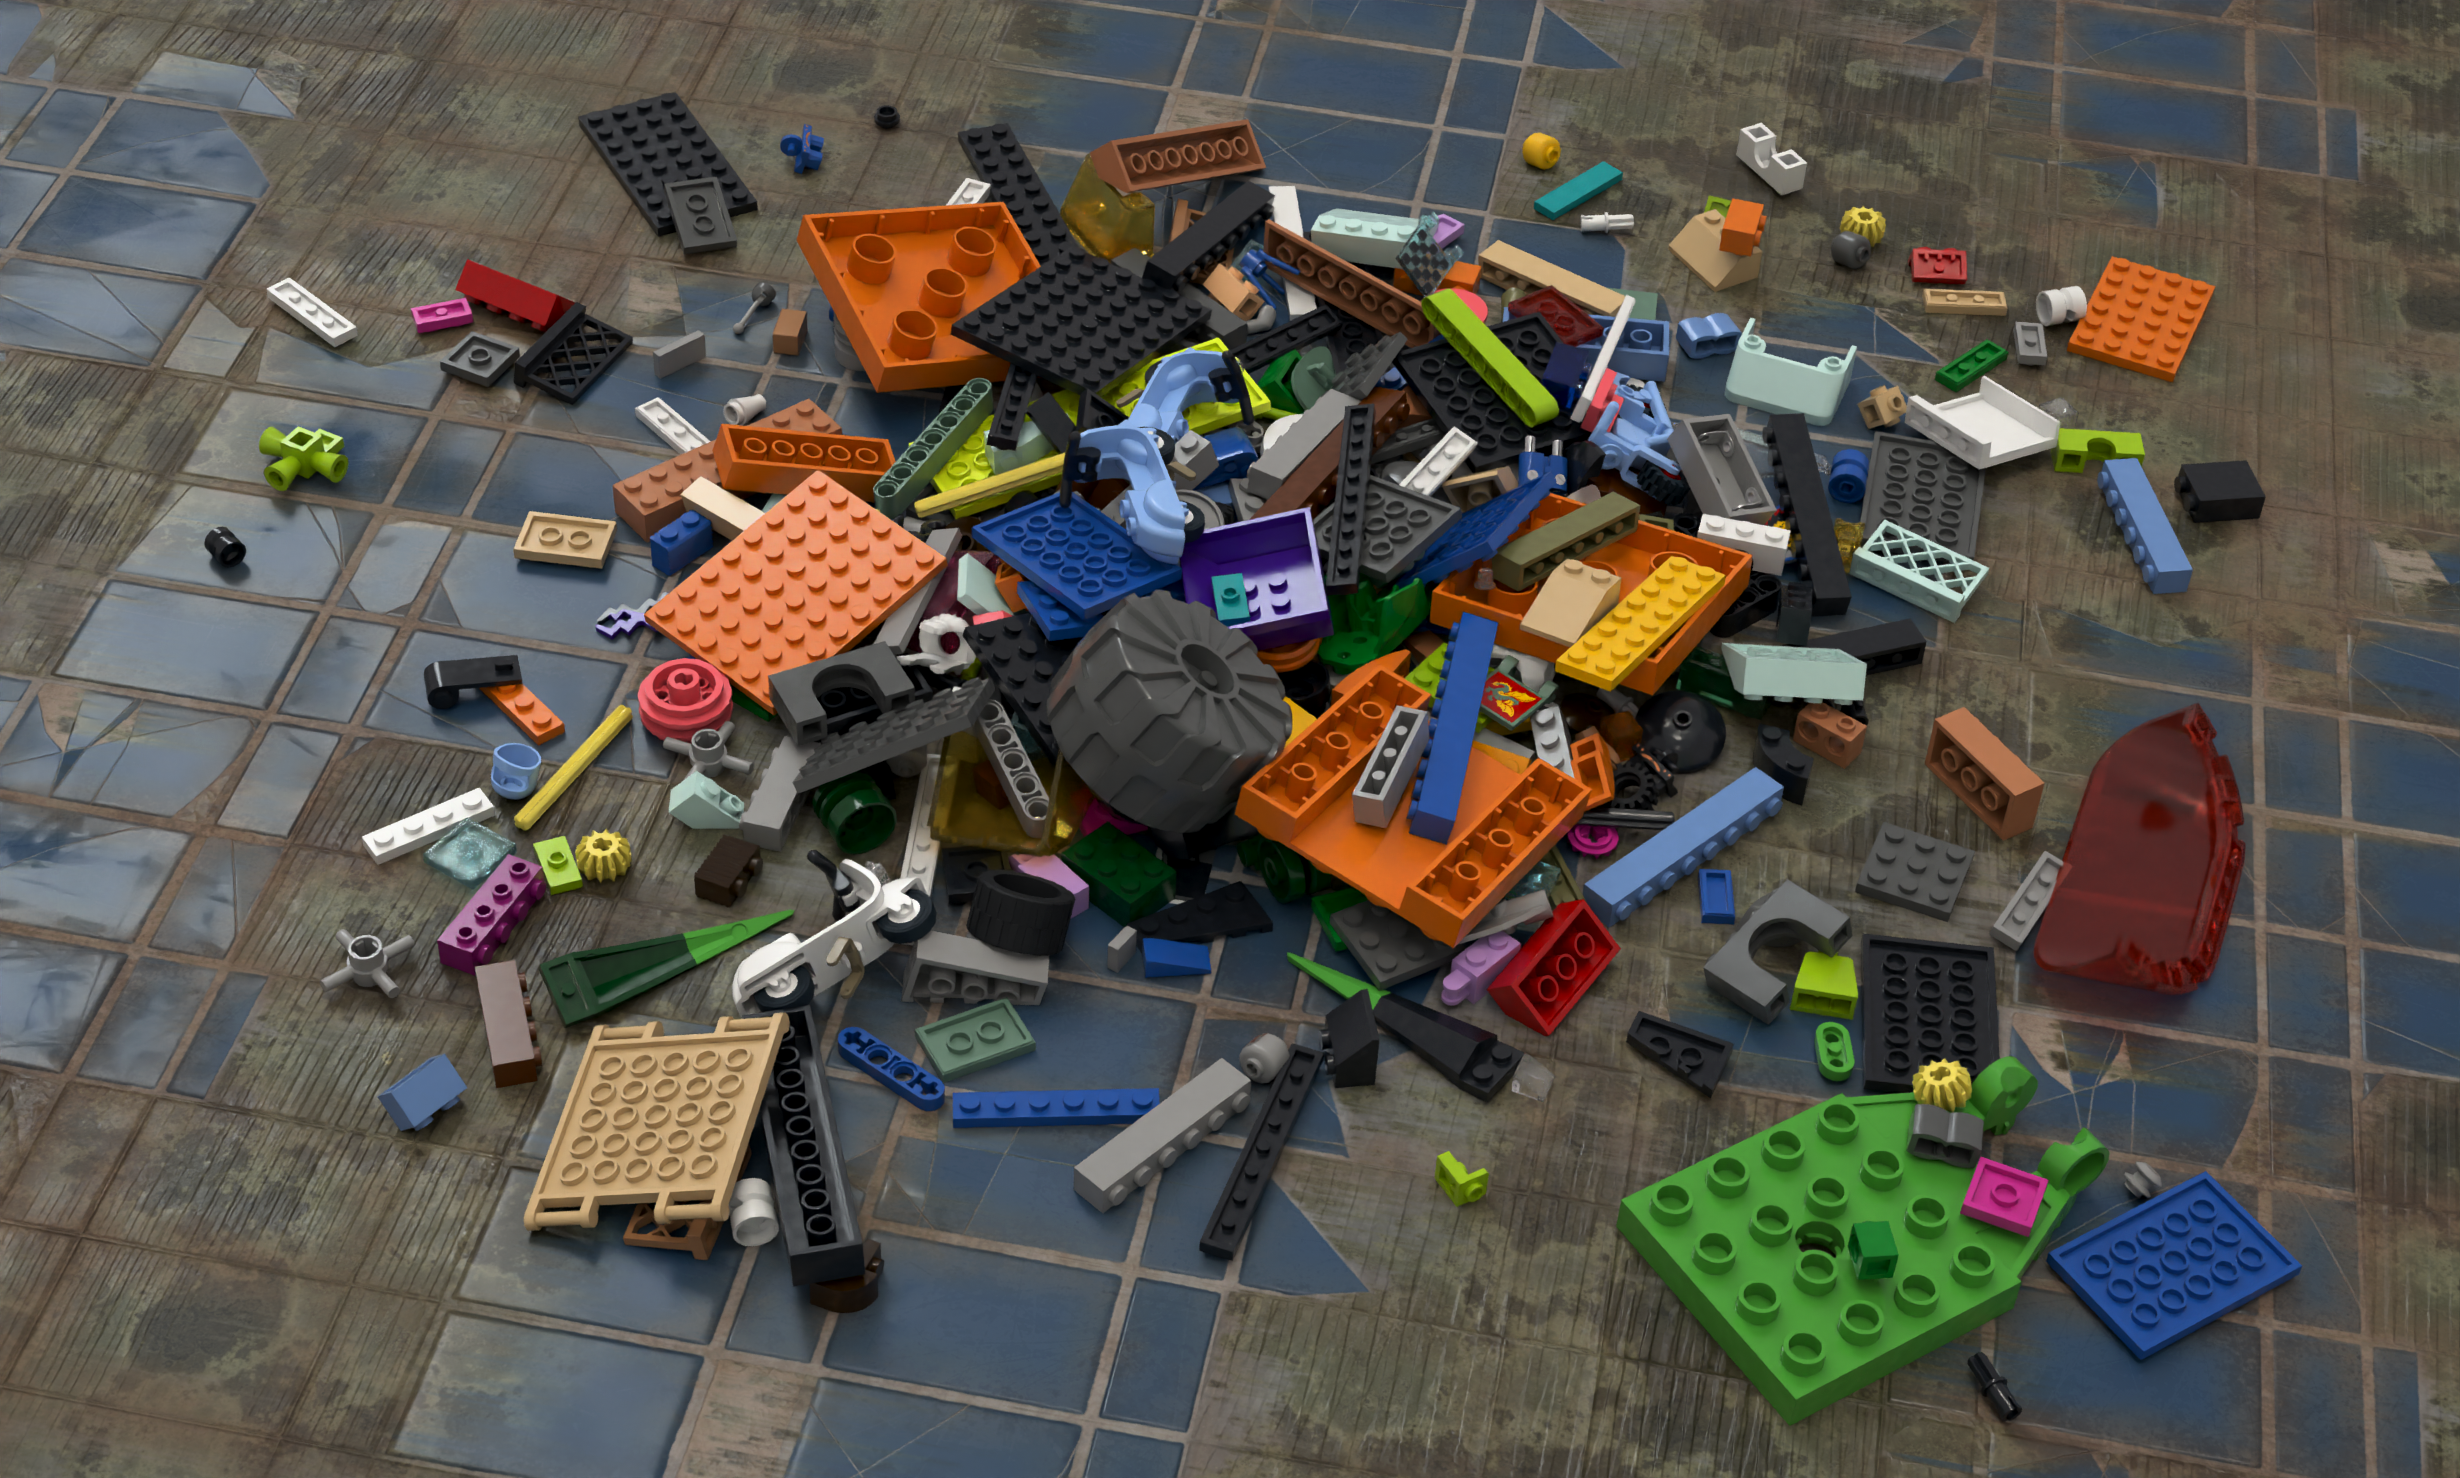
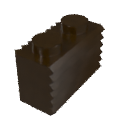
(728, 870)

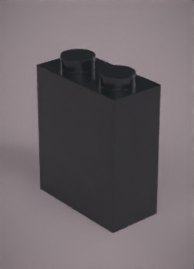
(2219, 491)

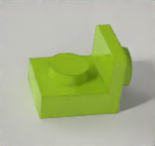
(1457, 1182)

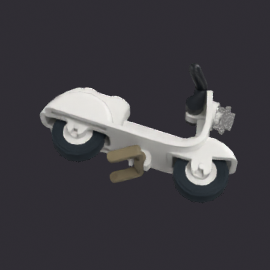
(794, 972)

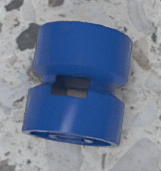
(1848, 476)

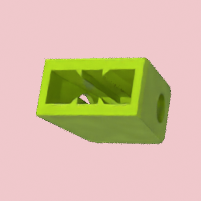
(1826, 986)

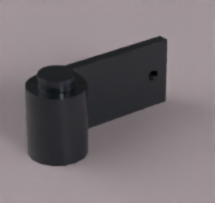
(446, 677)

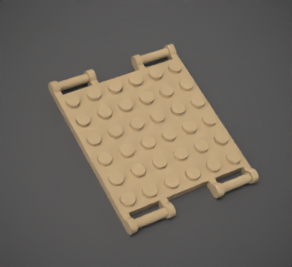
(657, 1121)

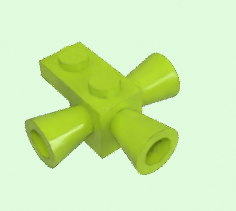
(302, 455)

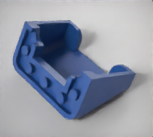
(1233, 454)

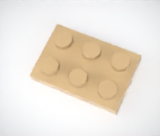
(565, 539)

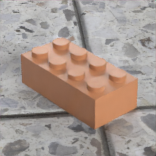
(1984, 773)

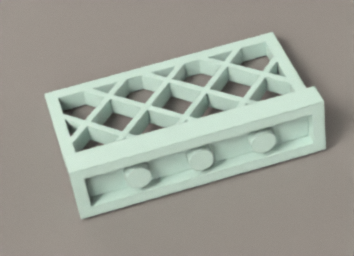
(1911, 583)

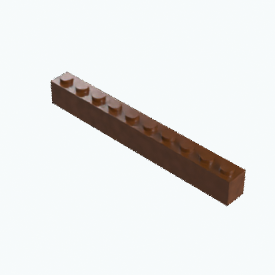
(1316, 478)

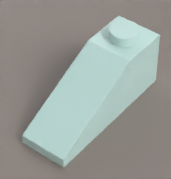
(1030, 448)

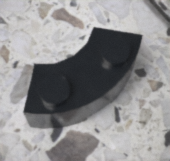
(1782, 762)

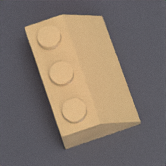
(1699, 250)

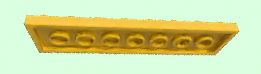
(1640, 623)

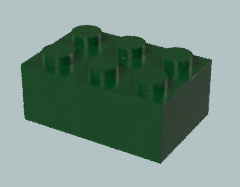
(1121, 874)

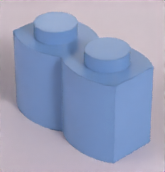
(1708, 335)

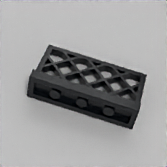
(554, 345)

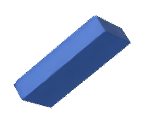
(1716, 896)

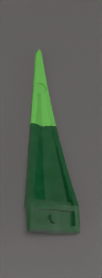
(604, 978)

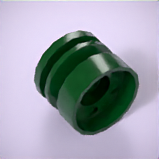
(855, 812)

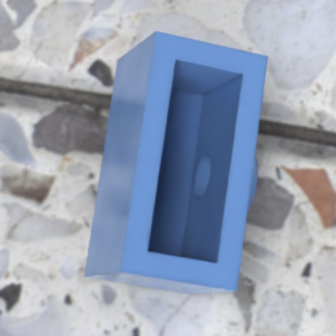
(422, 1093)

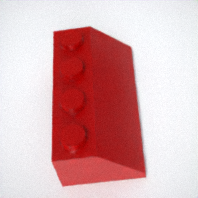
(511, 294)
(1554, 967)

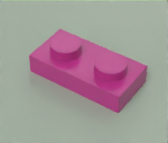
(442, 315)

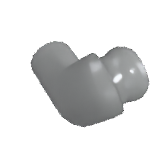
(1263, 322)

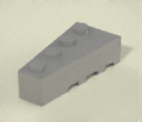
(972, 970)

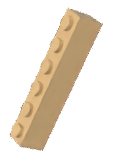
(1514, 268)

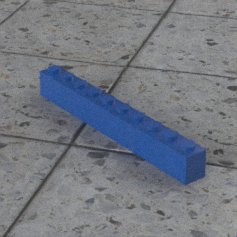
(1452, 729)

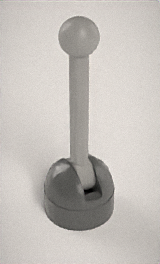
(759, 300)

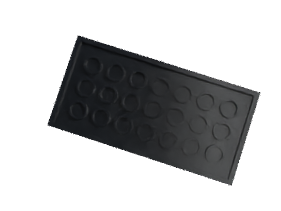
(657, 145)

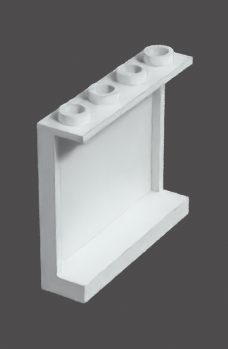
(1985, 425)

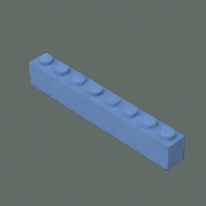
(1683, 846)

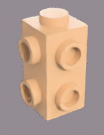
(1230, 290)

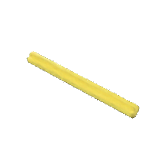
(989, 486)
(573, 768)

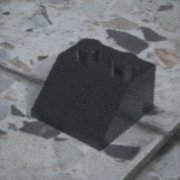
(1351, 1042)

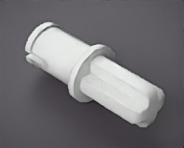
(1606, 222)

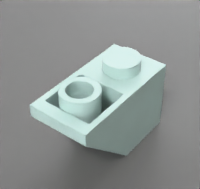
(705, 804)

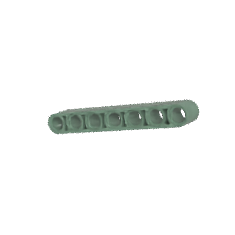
(933, 448)

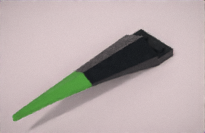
(1457, 1049)

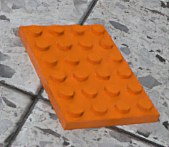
(2141, 319)

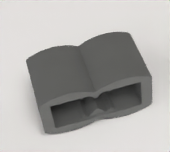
(1945, 1135)

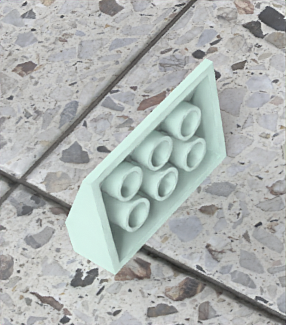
(1364, 236)
(1795, 673)

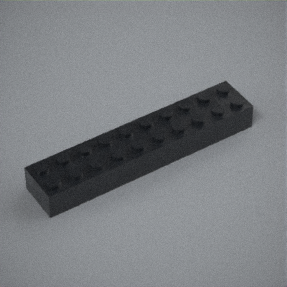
(808, 1160)

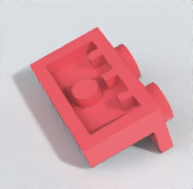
(1600, 401)

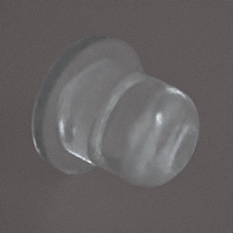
(1485, 579)

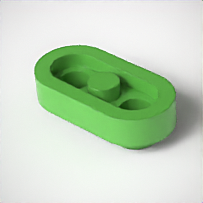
(1834, 1051)

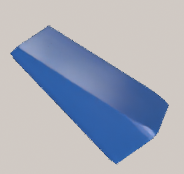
(1174, 958)

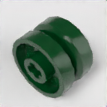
(1287, 872)

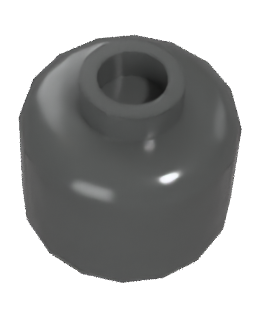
(1851, 249)

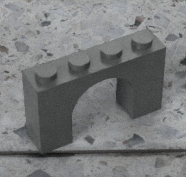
(867, 669)
(1786, 913)

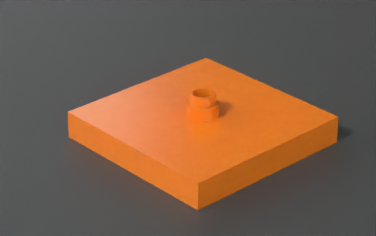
(908, 278)
(1631, 559)

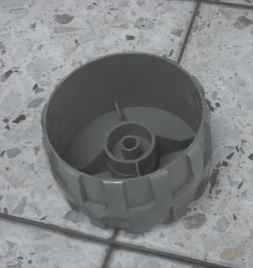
(1167, 712)

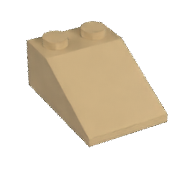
(1572, 602)

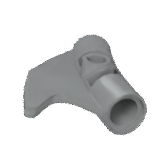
(1509, 913)

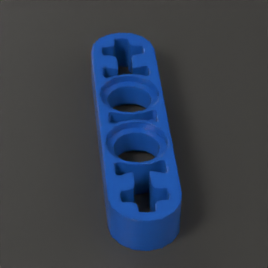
(895, 1064)

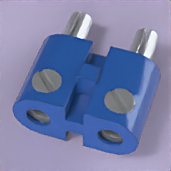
(1536, 464)

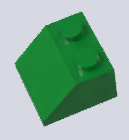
(1277, 383)

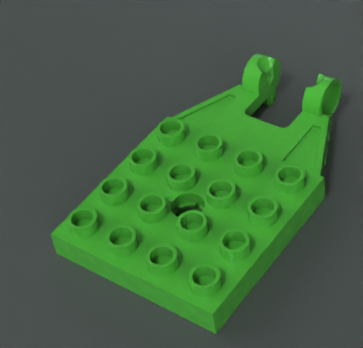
(1802, 1320)

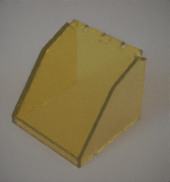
(969, 819)

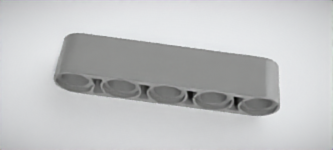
(1005, 753)

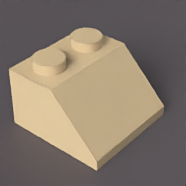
(1479, 487)

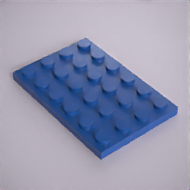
(1479, 532)
(1074, 554)
(2173, 1264)

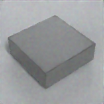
(1121, 948)

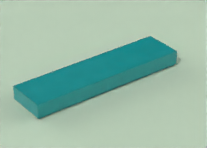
(1578, 190)

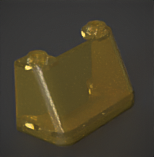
(1104, 218)

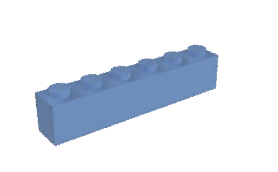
(2145, 526)

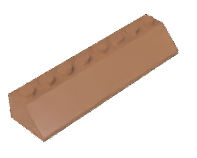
(1178, 156)
(1347, 286)

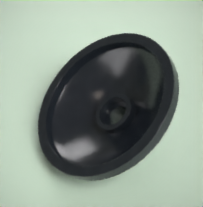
(1695, 742)

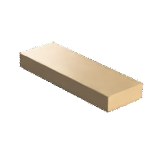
(1964, 302)

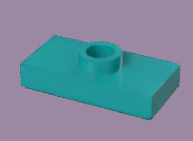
(1230, 599)

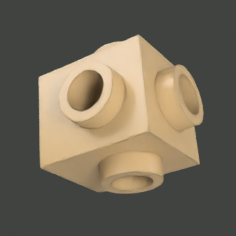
(1883, 407)

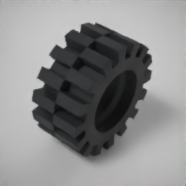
(1634, 776)

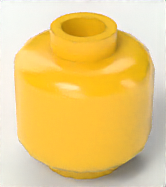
(1541, 150)

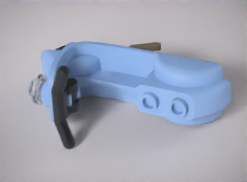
(1185, 381)
(1143, 456)

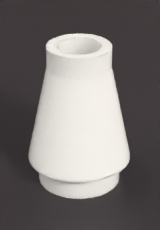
(741, 410)

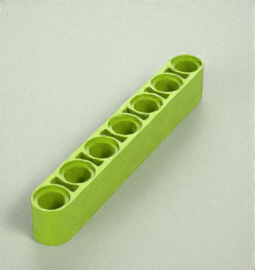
(1490, 358)

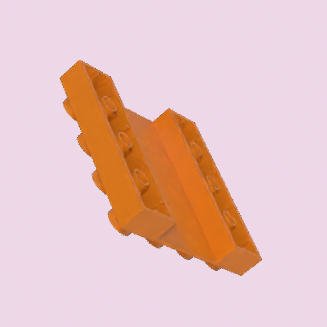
(1444, 889)

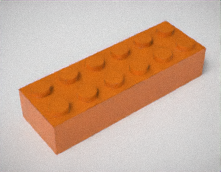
(782, 459)

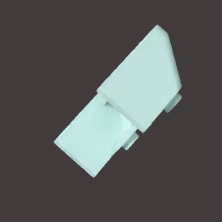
(1784, 384)

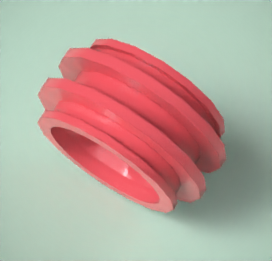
(684, 698)

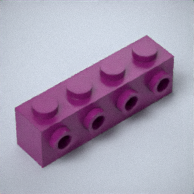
(491, 914)

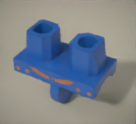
(804, 149)

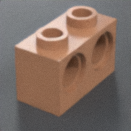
(1829, 733)

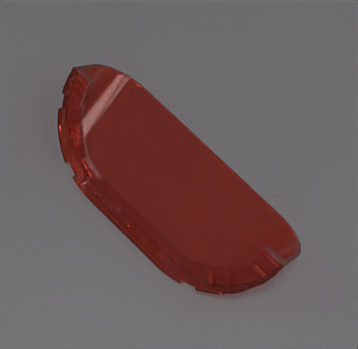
(2149, 862)

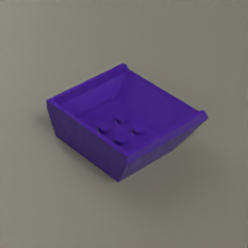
(1279, 575)

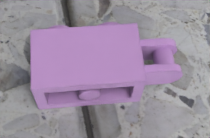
(1054, 870)
(1478, 967)

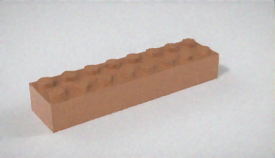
(653, 496)

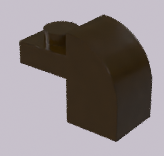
(854, 1292)

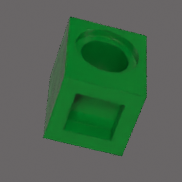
(1873, 1250)

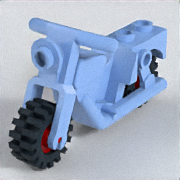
(1641, 442)

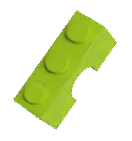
(2079, 445)

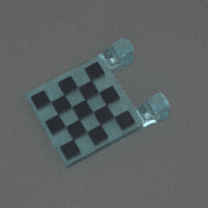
(1425, 259)

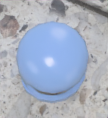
(515, 770)

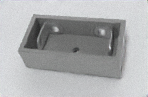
(1720, 469)

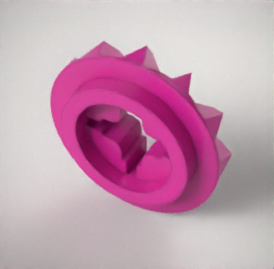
(1606, 839)

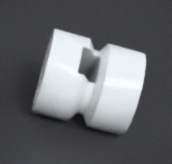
(2061, 305)
(753, 1212)

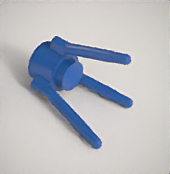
(1254, 265)

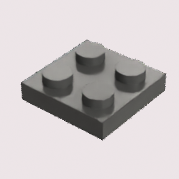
(480, 358)

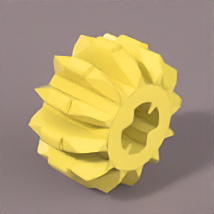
(1865, 223)
(603, 855)
(1942, 1085)

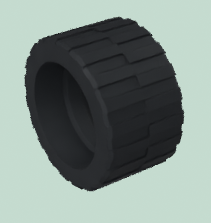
(1020, 912)

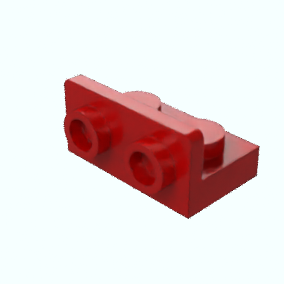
(1938, 266)

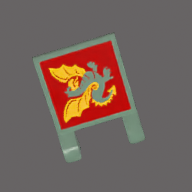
(1510, 700)

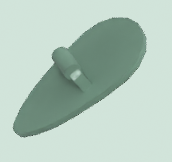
(1312, 376)

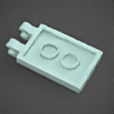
(978, 588)

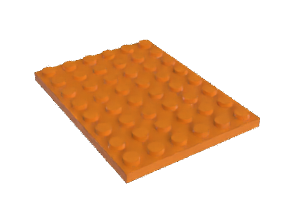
(796, 587)

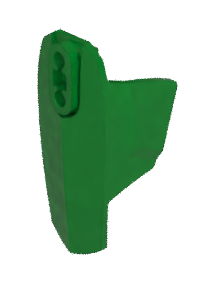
(1373, 623)

